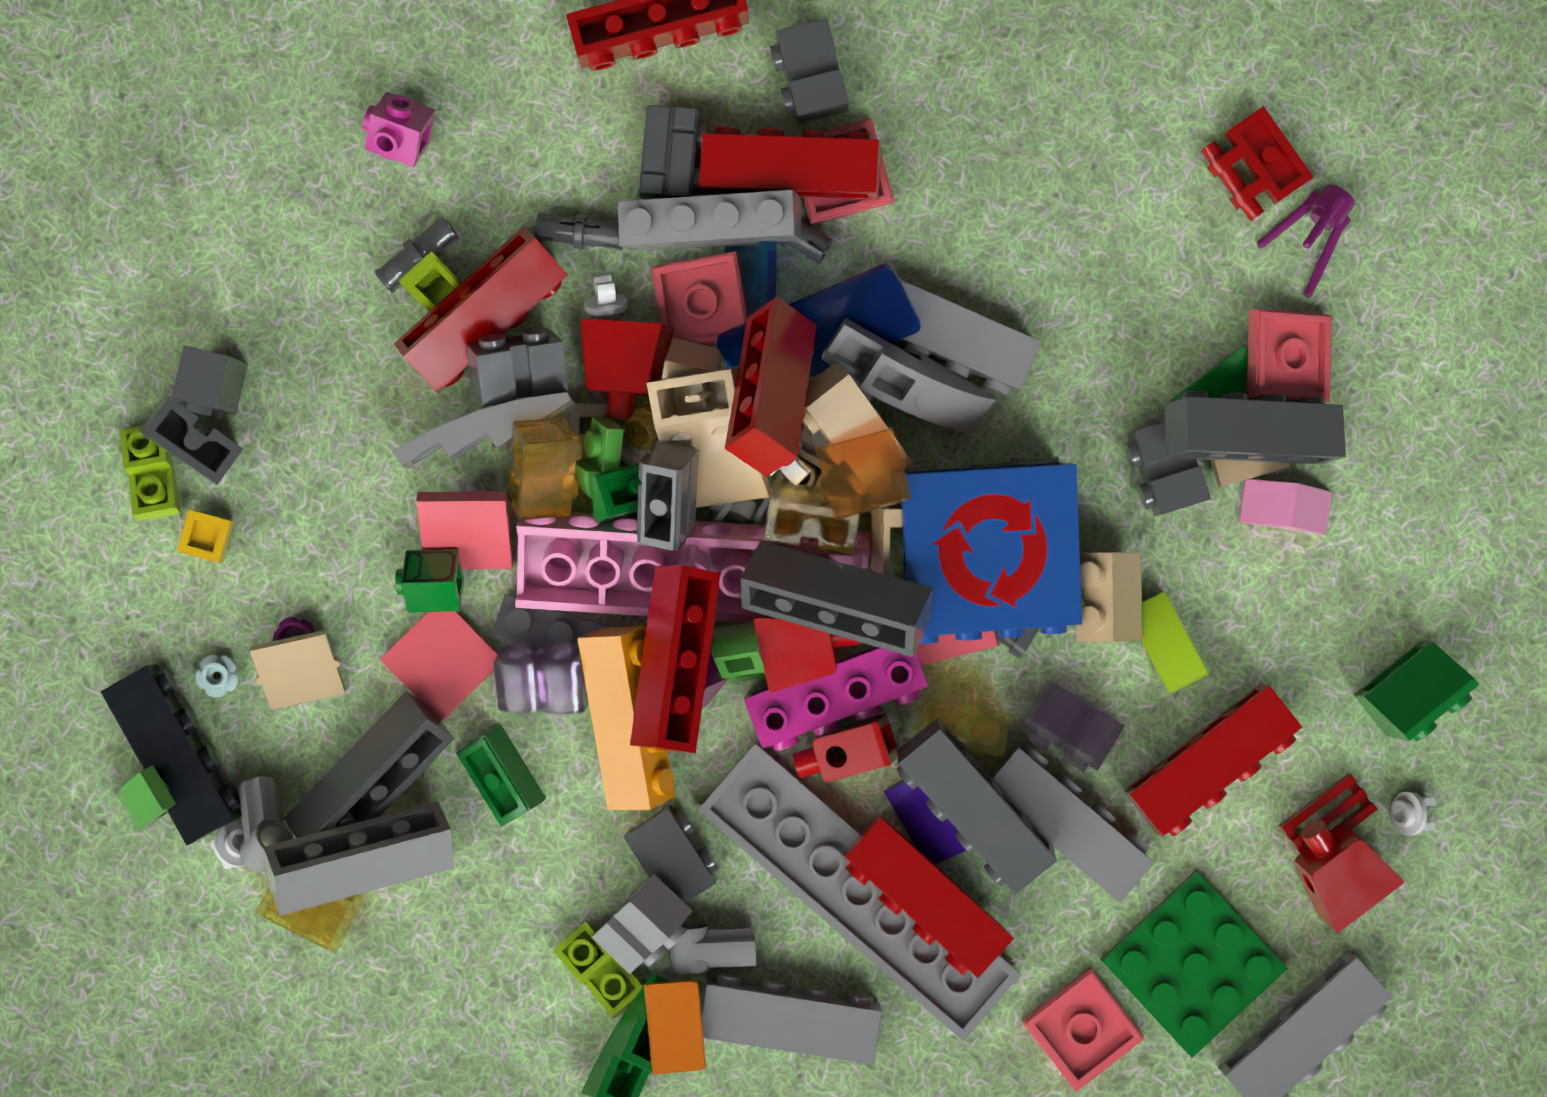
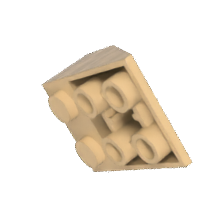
(696, 414)

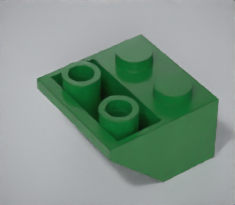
(1416, 692)

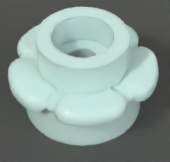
(227, 669)

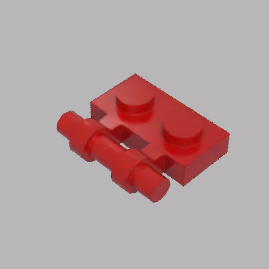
(1267, 156)

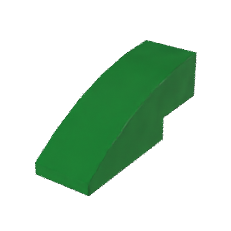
(626, 1055)

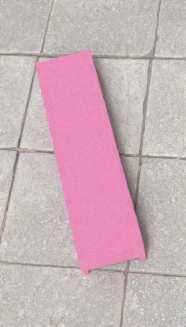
(603, 568)

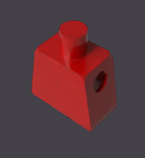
(623, 359)
(795, 652)
(866, 743)
(1342, 874)

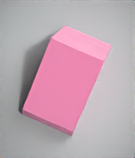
(1285, 506)

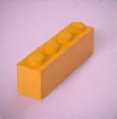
(611, 668)

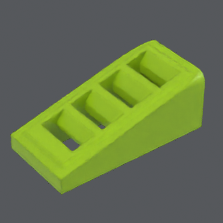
(429, 281)

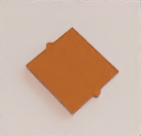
(863, 474)

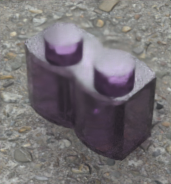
(540, 679)
(1071, 726)

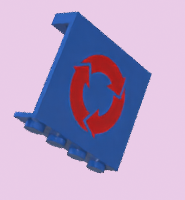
(995, 548)

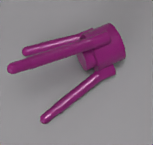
(1328, 211)

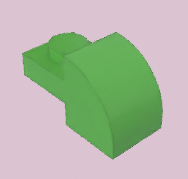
(602, 450)
(737, 652)

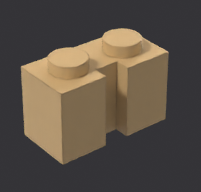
(1111, 597)

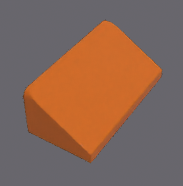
(675, 1026)

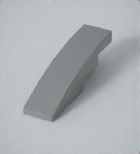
(472, 429)

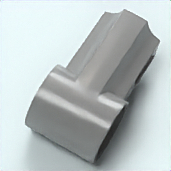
(261, 820)
(713, 947)

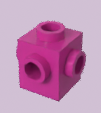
(398, 128)

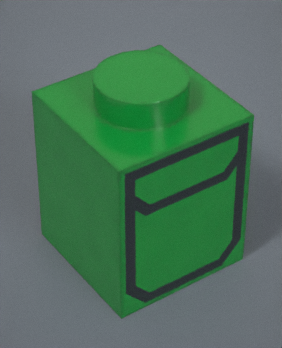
(431, 580)

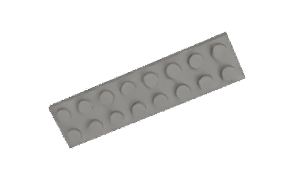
(804, 849)

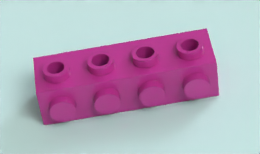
(817, 705)

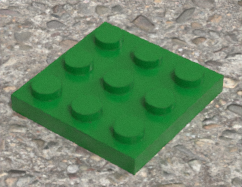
(1193, 963)

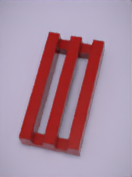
(1324, 798)

